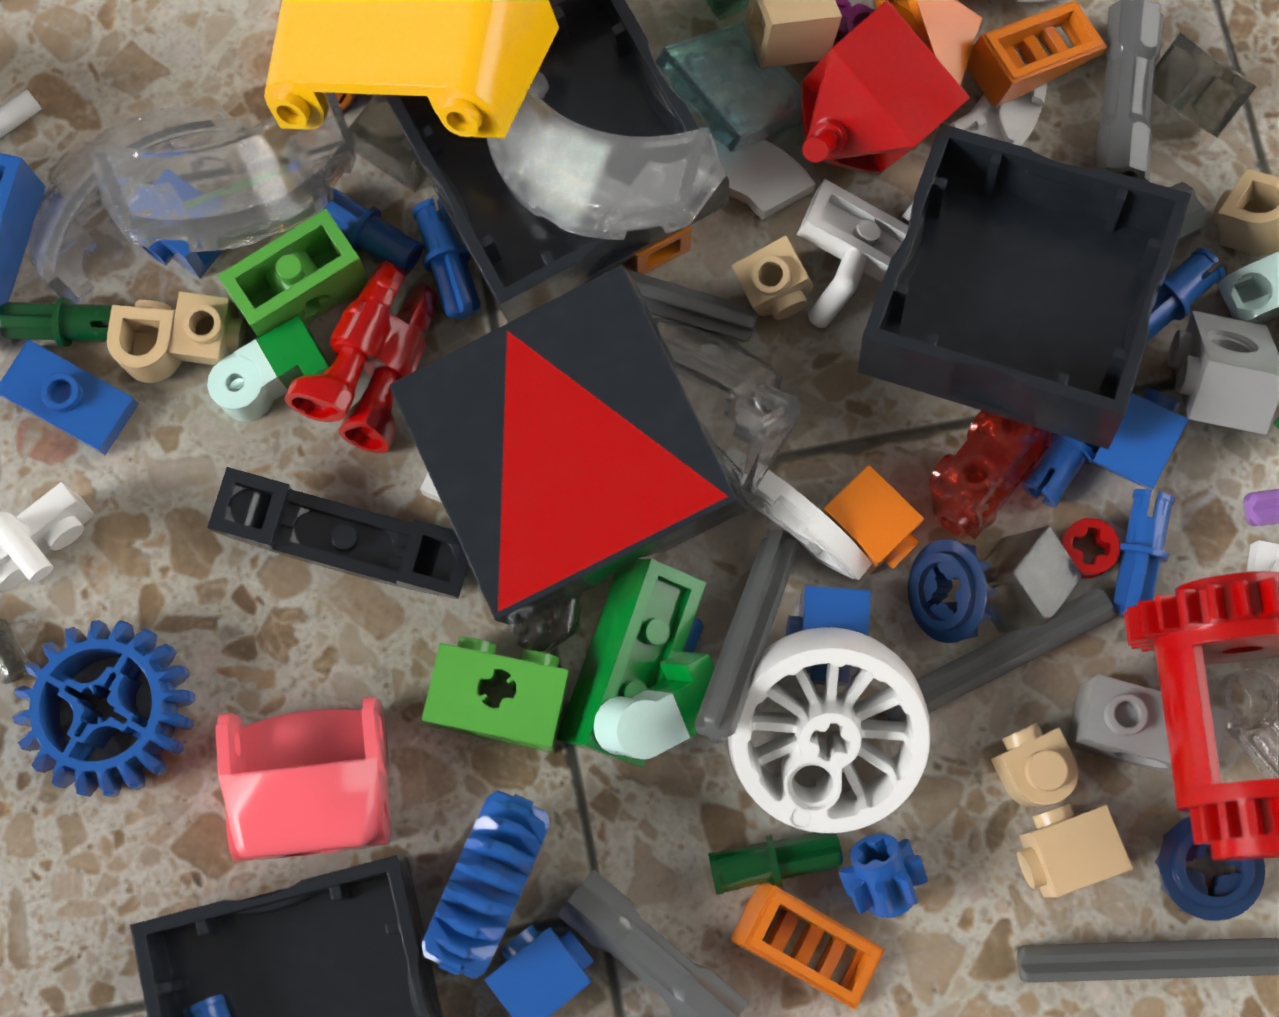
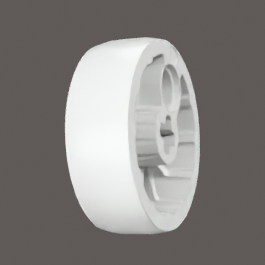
(824, 806)

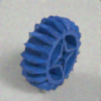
(89, 728)
(486, 884)

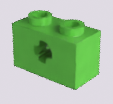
(296, 275)
(527, 720)

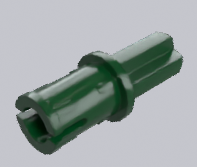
(55, 321)
(774, 861)

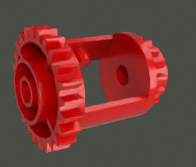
(1202, 625)

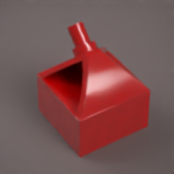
(875, 96)

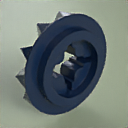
(931, 581)
(1228, 893)

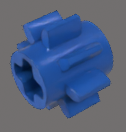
(883, 875)

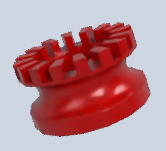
(1104, 538)

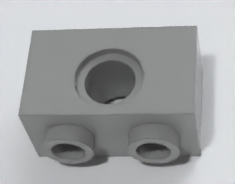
(1226, 372)
(1128, 723)

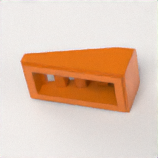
(1003, 73)
(760, 913)

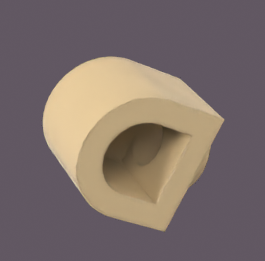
(1250, 214)
(774, 280)
(206, 329)
(141, 340)
(1037, 767)

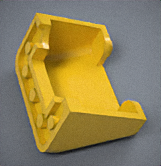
(459, 53)

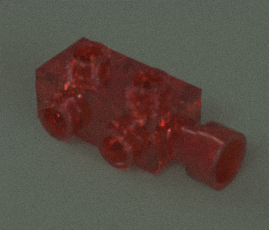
(984, 472)

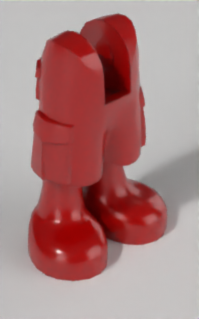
(374, 339)

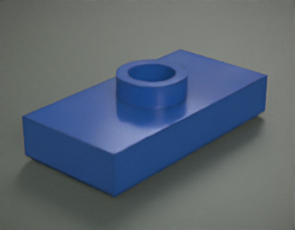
(67, 397)

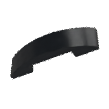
(338, 535)

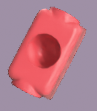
(305, 782)

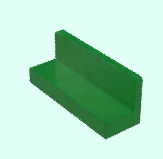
(638, 628)

